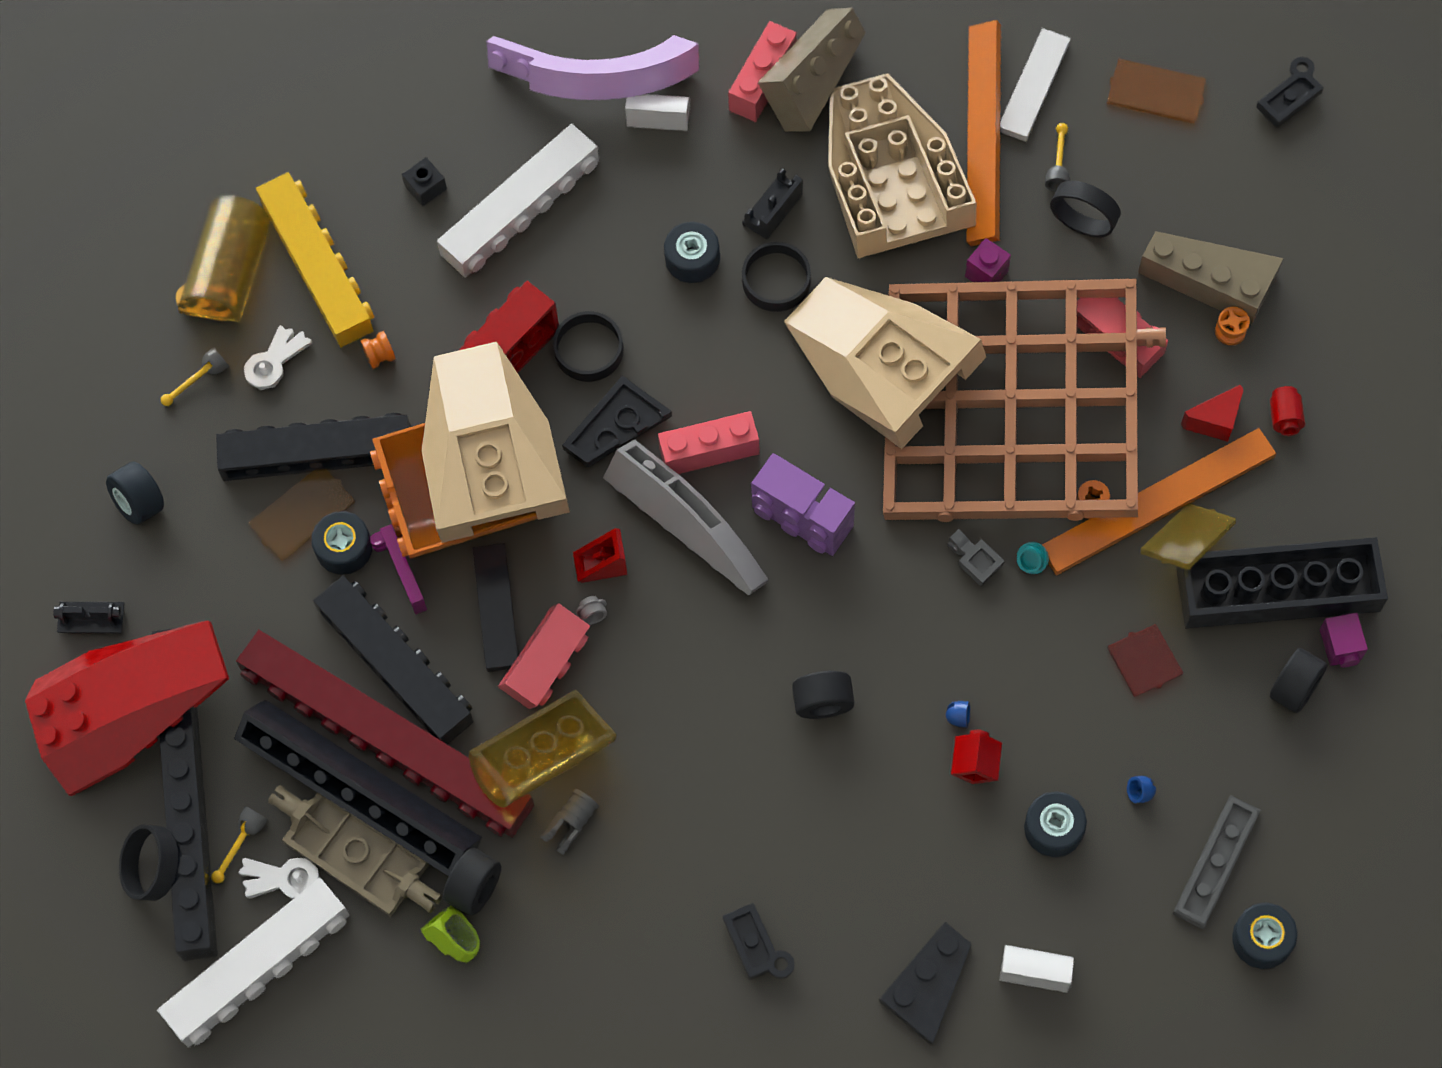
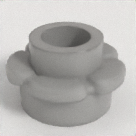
(592, 610)

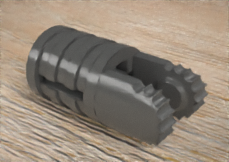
(574, 816)

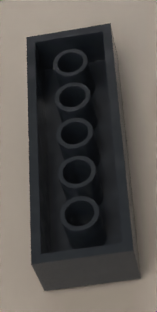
(1283, 583)

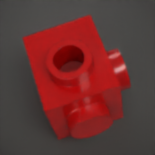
(976, 757)

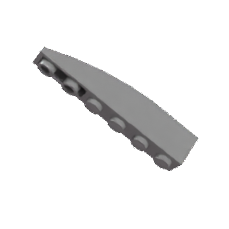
(683, 513)

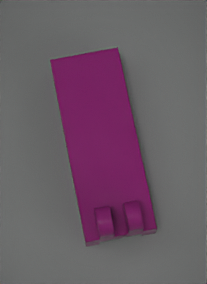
(387, 540)

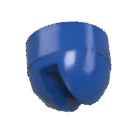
(959, 713)
(1136, 785)

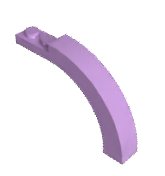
(597, 79)

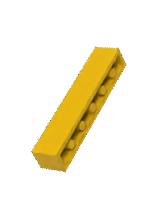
(315, 260)

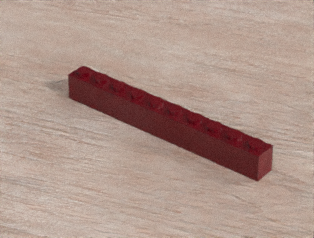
(377, 729)

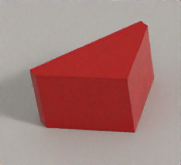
(1214, 416)
(601, 558)

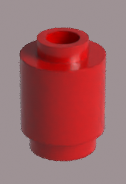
(1287, 411)

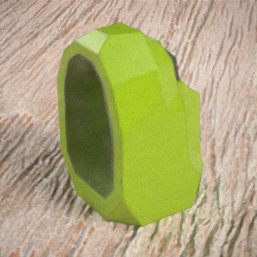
(452, 935)

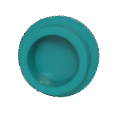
(1032, 557)

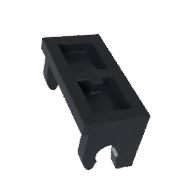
(774, 205)

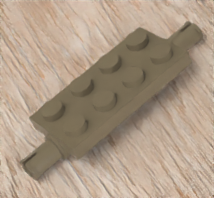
(354, 853)

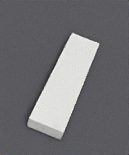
(1034, 84)

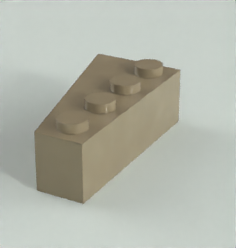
(811, 69)
(1211, 271)

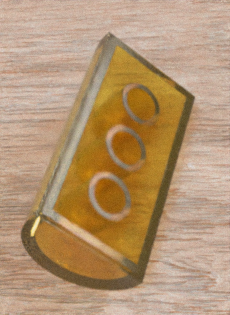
(225, 259)
(539, 749)

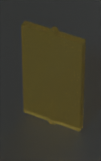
(1188, 536)

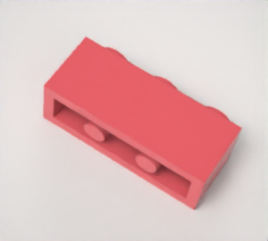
(745, 94)
(1109, 316)
(709, 443)
(545, 657)

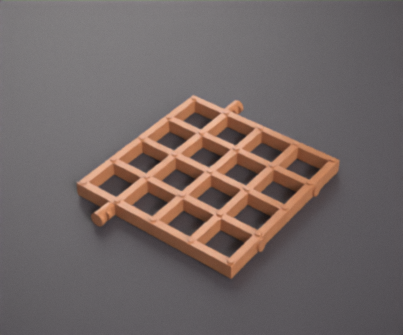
(1012, 398)

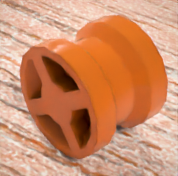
(1236, 319)
(378, 350)
(1095, 488)

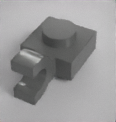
(978, 560)

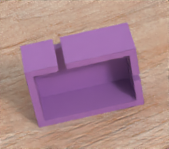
(789, 498)

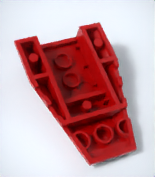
(118, 700)

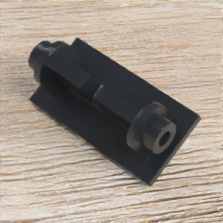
(89, 617)

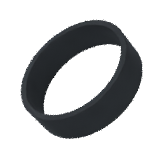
(1091, 196)
(769, 248)
(584, 317)
(166, 865)

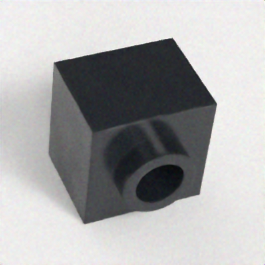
(424, 181)

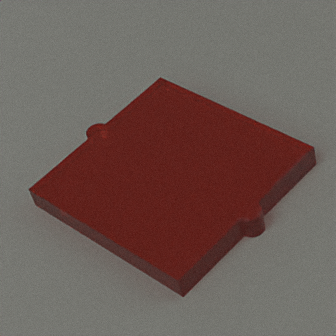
(1145, 660)

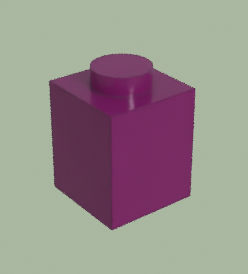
(987, 263)
(1343, 640)

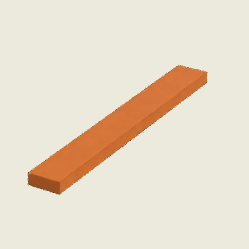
(984, 129)
(1161, 500)

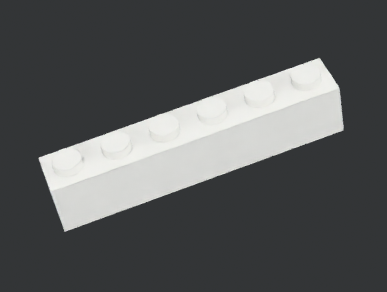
(518, 201)
(253, 963)

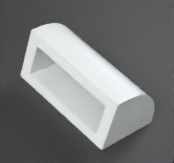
(658, 112)
(1036, 968)

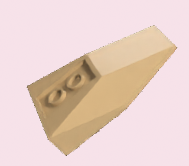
(893, 168)
(881, 354)
(486, 444)

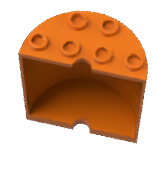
(409, 496)

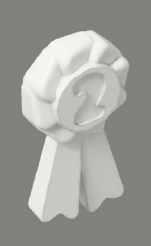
(265, 368)
(291, 878)

